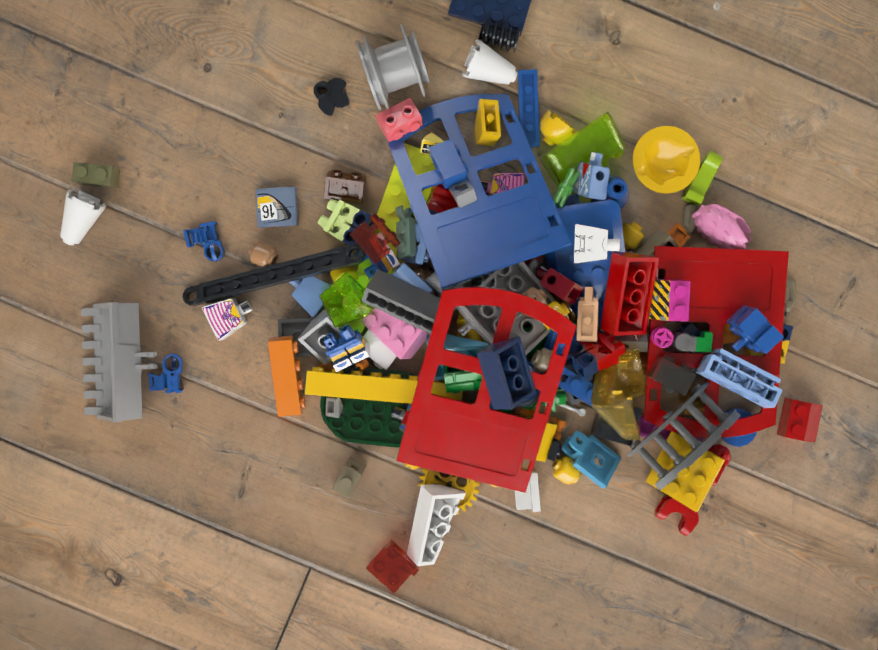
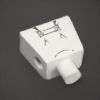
(592, 244)

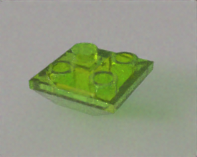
(344, 301)

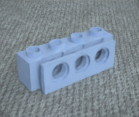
(740, 382)

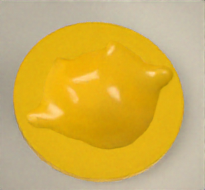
(666, 159)

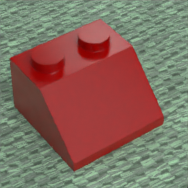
(799, 420)

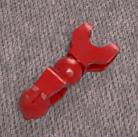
(689, 517)

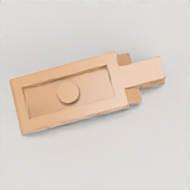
(588, 317)

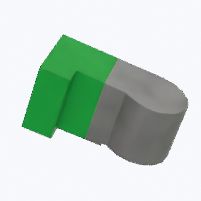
(693, 343)

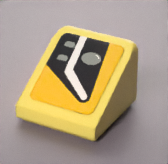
(428, 141)

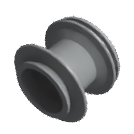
(393, 66)

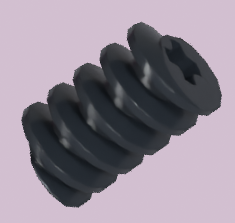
(499, 35)

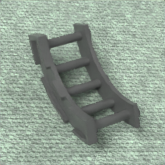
(698, 447)

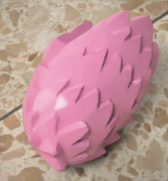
(722, 227)

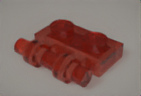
(370, 241)

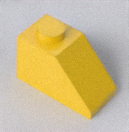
(487, 122)

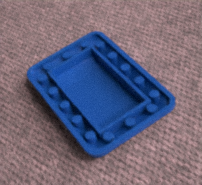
(597, 214)

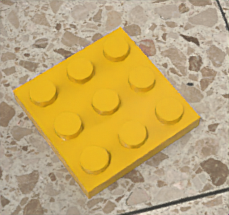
(692, 482)

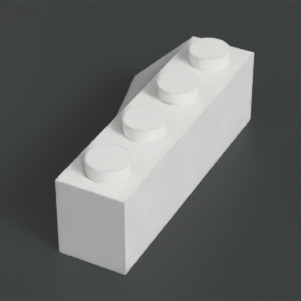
(432, 521)

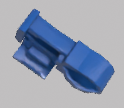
(208, 236)
(169, 379)

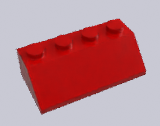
(629, 293)

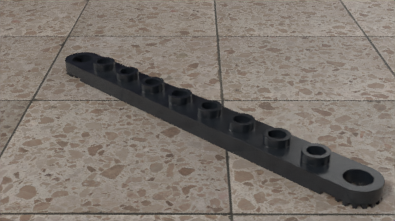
(274, 275)

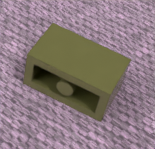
(95, 175)

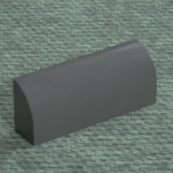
(401, 300)

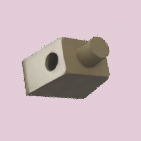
(349, 477)

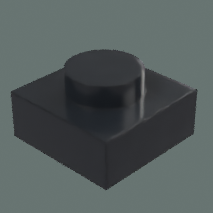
(555, 450)

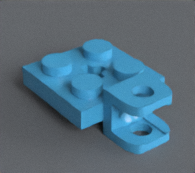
(585, 453)

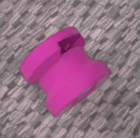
(666, 337)

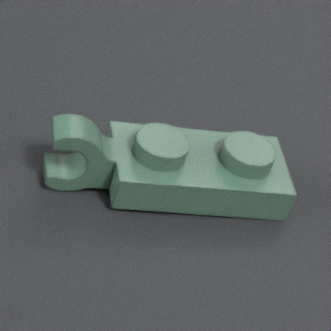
(405, 234)

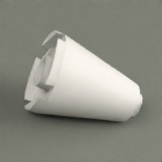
(488, 65)
(79, 215)

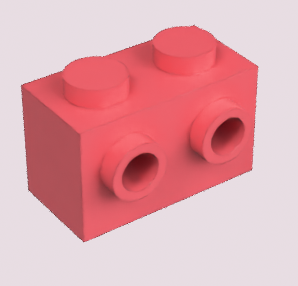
(399, 120)

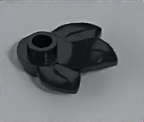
(334, 96)

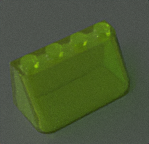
(598, 137)

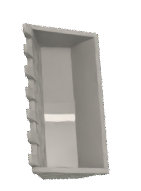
(115, 361)

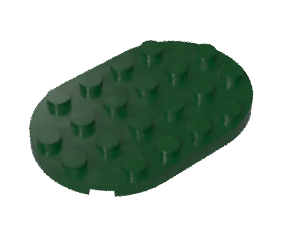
(367, 420)

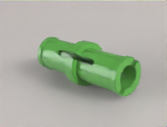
(566, 187)

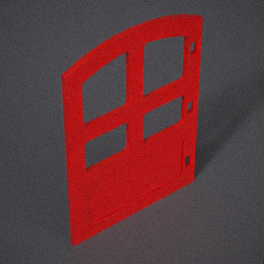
(718, 288)
(472, 437)

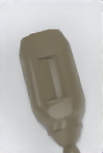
(688, 220)
(790, 296)

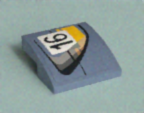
(276, 207)

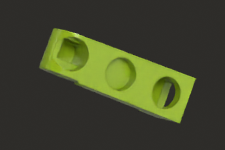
(697, 188)

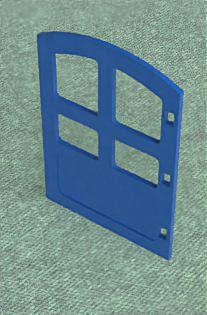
(494, 228)

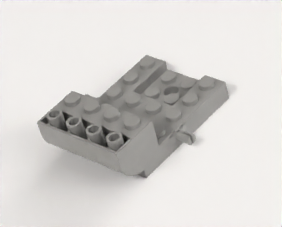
(485, 317)

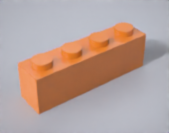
(286, 375)

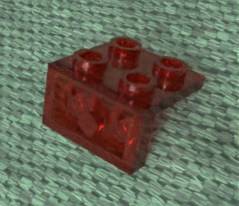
(392, 566)

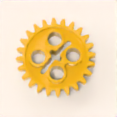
(469, 488)

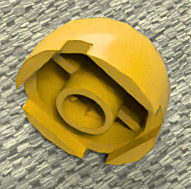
(555, 128)

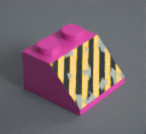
(670, 300)

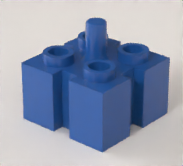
(753, 330)

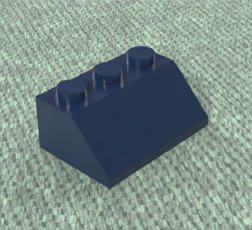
(506, 373)

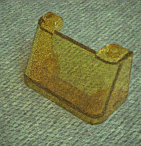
(614, 394)

